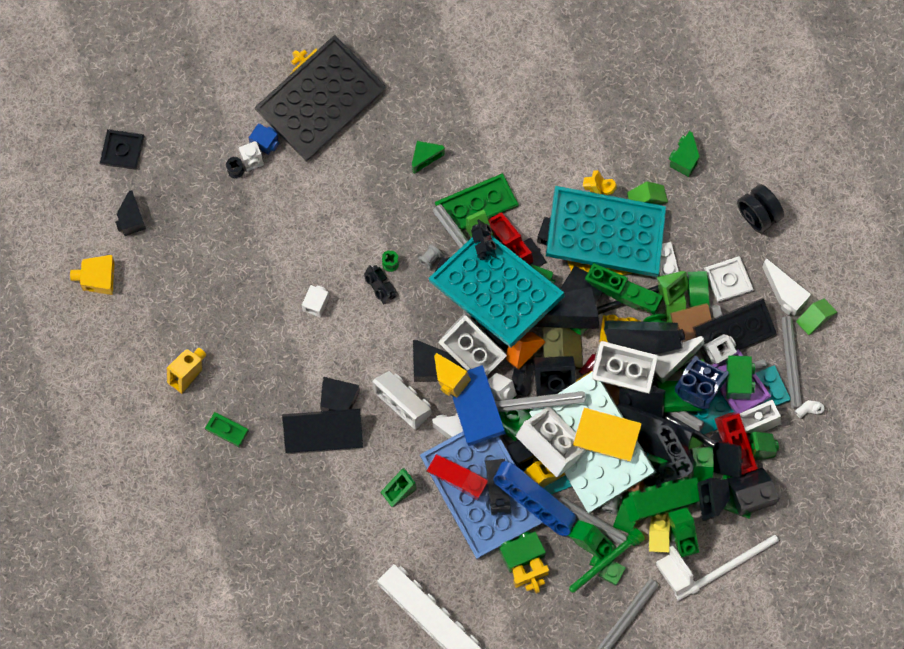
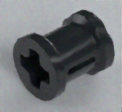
(232, 163)

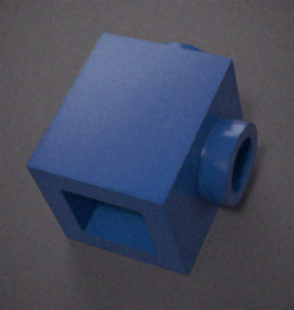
(265, 137)

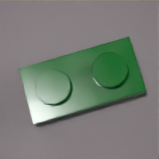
(226, 429)

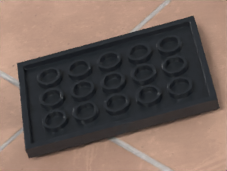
(320, 98)

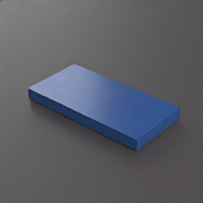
(478, 409)

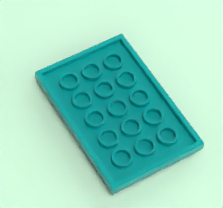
(606, 231)
(498, 291)

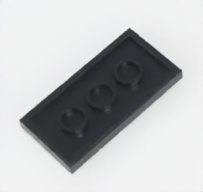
(745, 325)
(322, 430)
(648, 434)

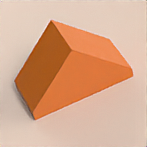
(524, 349)

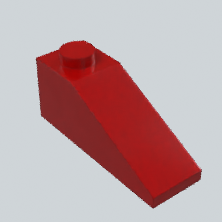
(733, 432)
(457, 476)

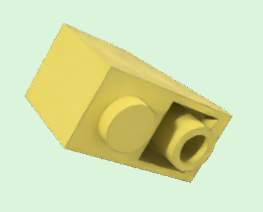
(659, 533)

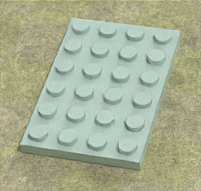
(595, 475)

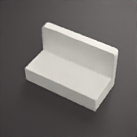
(676, 571)

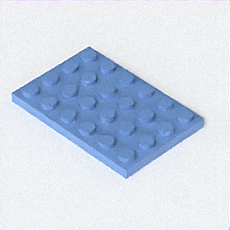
(472, 516)

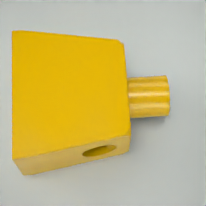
(96, 274)
(186, 368)

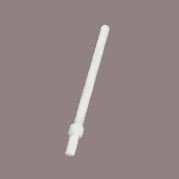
(728, 566)

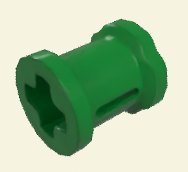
(388, 266)

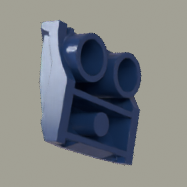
(700, 383)

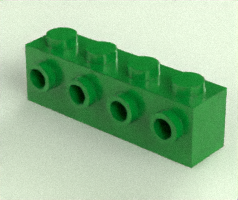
(662, 499)

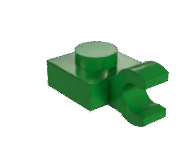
(611, 572)

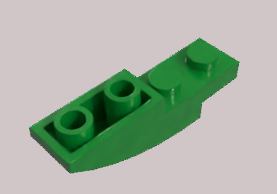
(622, 290)

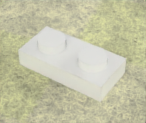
(667, 262)

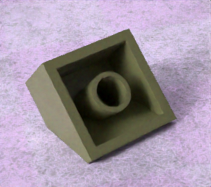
(561, 343)

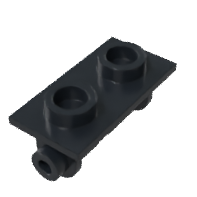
(482, 233)
(375, 277)
(522, 377)

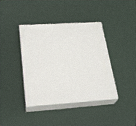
(728, 279)

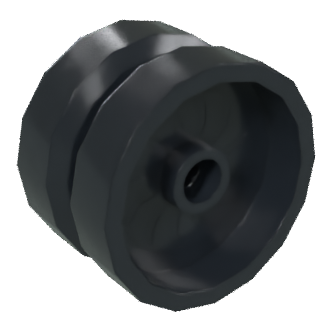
(760, 208)

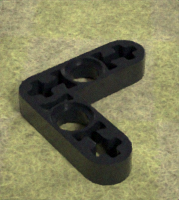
(677, 458)

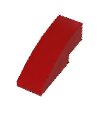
(509, 237)

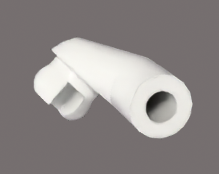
(809, 407)

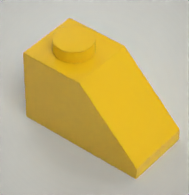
(450, 376)
(541, 474)

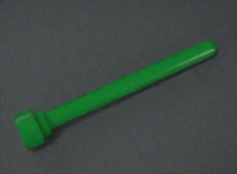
(634, 538)

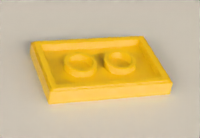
(607, 434)

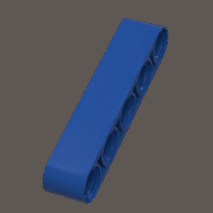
(534, 498)

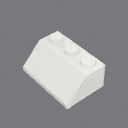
(471, 345)
(624, 367)
(401, 399)
(550, 441)

